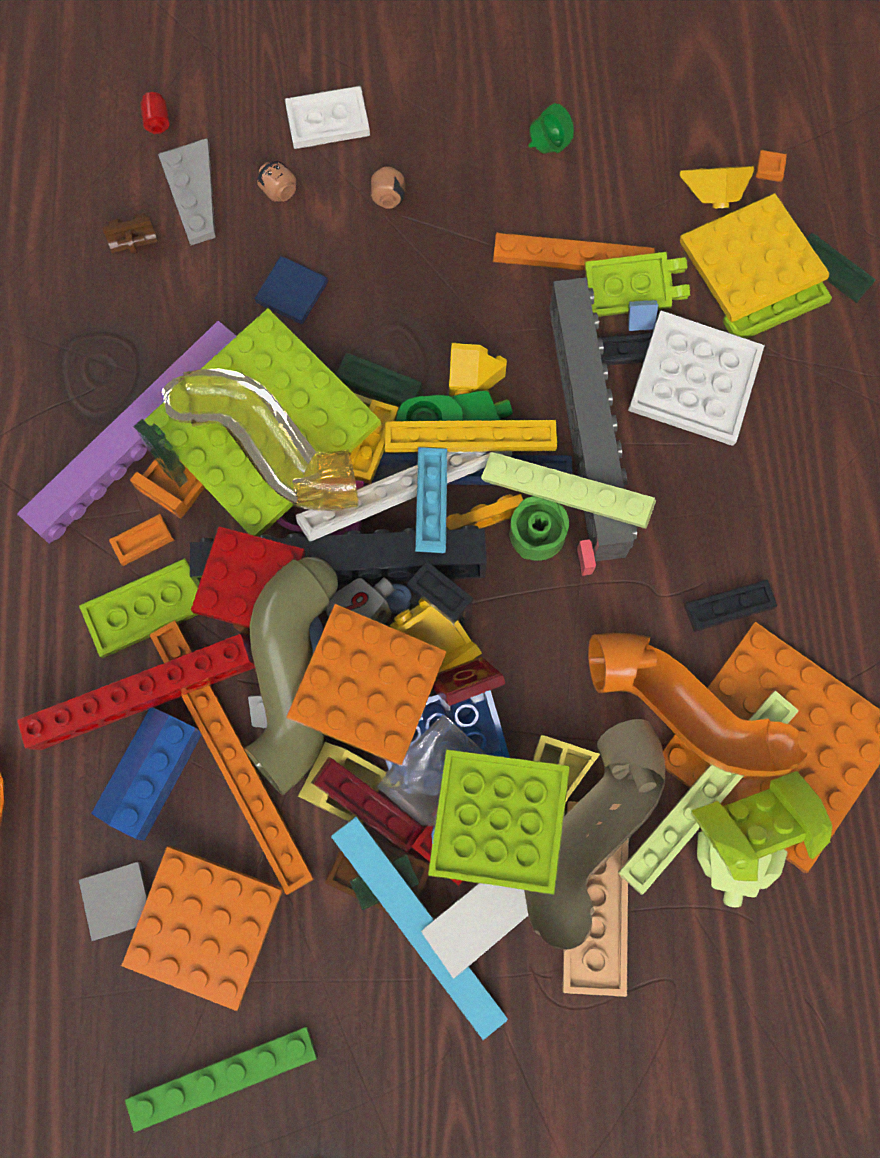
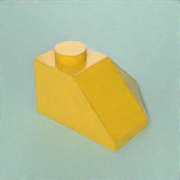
(718, 184)
(474, 369)

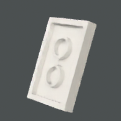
(327, 117)

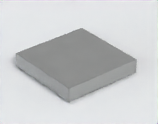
(114, 900)

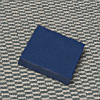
(291, 290)

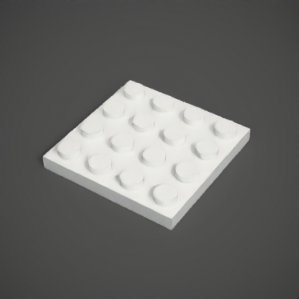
(696, 378)

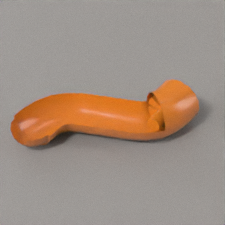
(690, 709)

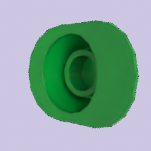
(551, 130)
(430, 409)

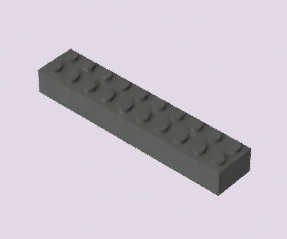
(589, 408)

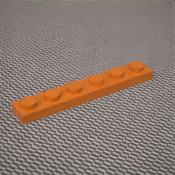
(558, 252)

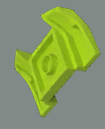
(765, 824)

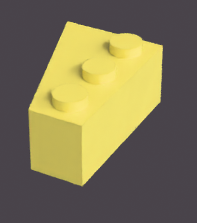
(562, 753)

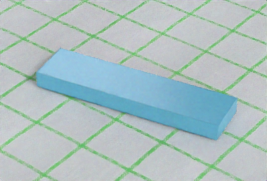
(431, 500)

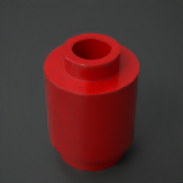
(154, 113)

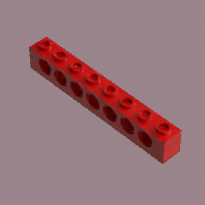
(137, 693)

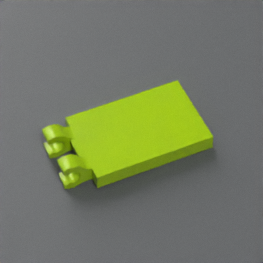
(634, 279)

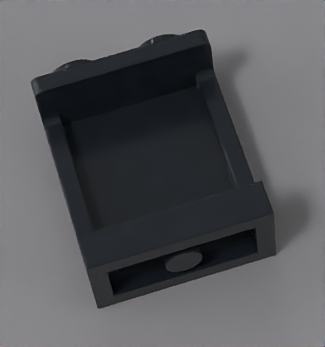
(441, 594)

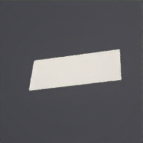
(475, 924)

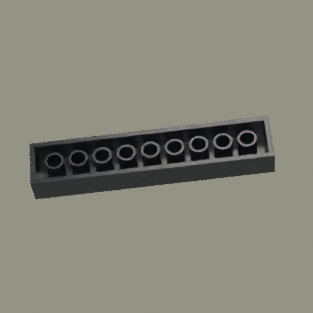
(377, 554)

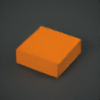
(771, 165)

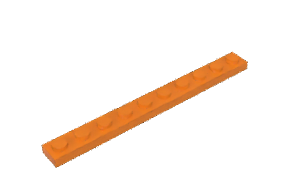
(238, 770)

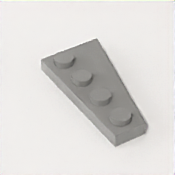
(190, 183)

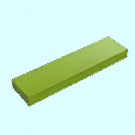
(779, 312)

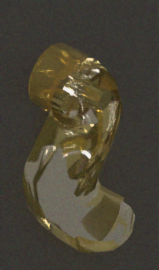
(265, 436)

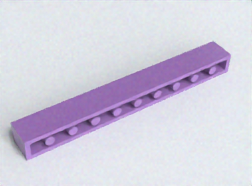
(112, 450)

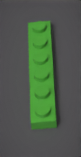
(220, 1079)

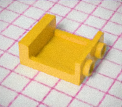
(435, 629)

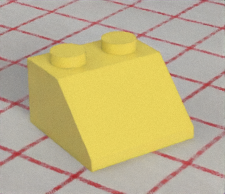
(359, 767)

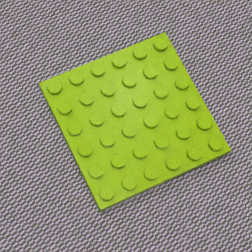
(307, 391)

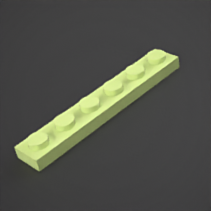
(569, 490)

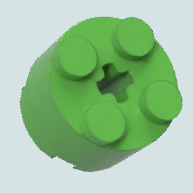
(548, 516)

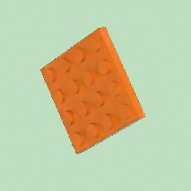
(366, 684)
(202, 927)

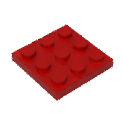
(237, 574)

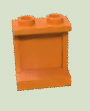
(165, 491)

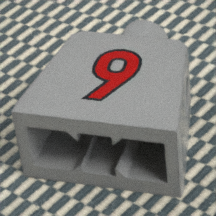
(364, 599)

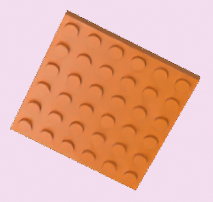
(832, 721)

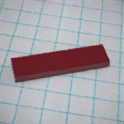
(367, 804)

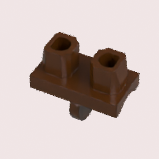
(130, 233)

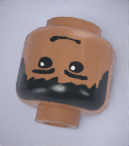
(276, 181)
(387, 186)

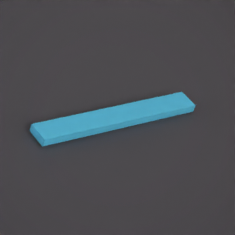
(412, 919)

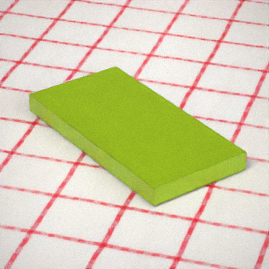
(140, 608)

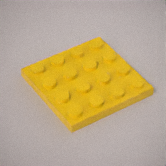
(753, 257)

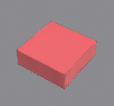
(586, 557)

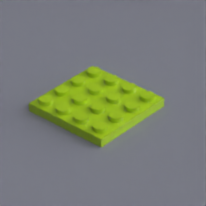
(499, 821)

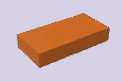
(141, 540)

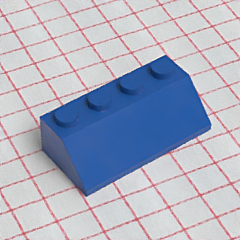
(146, 774)

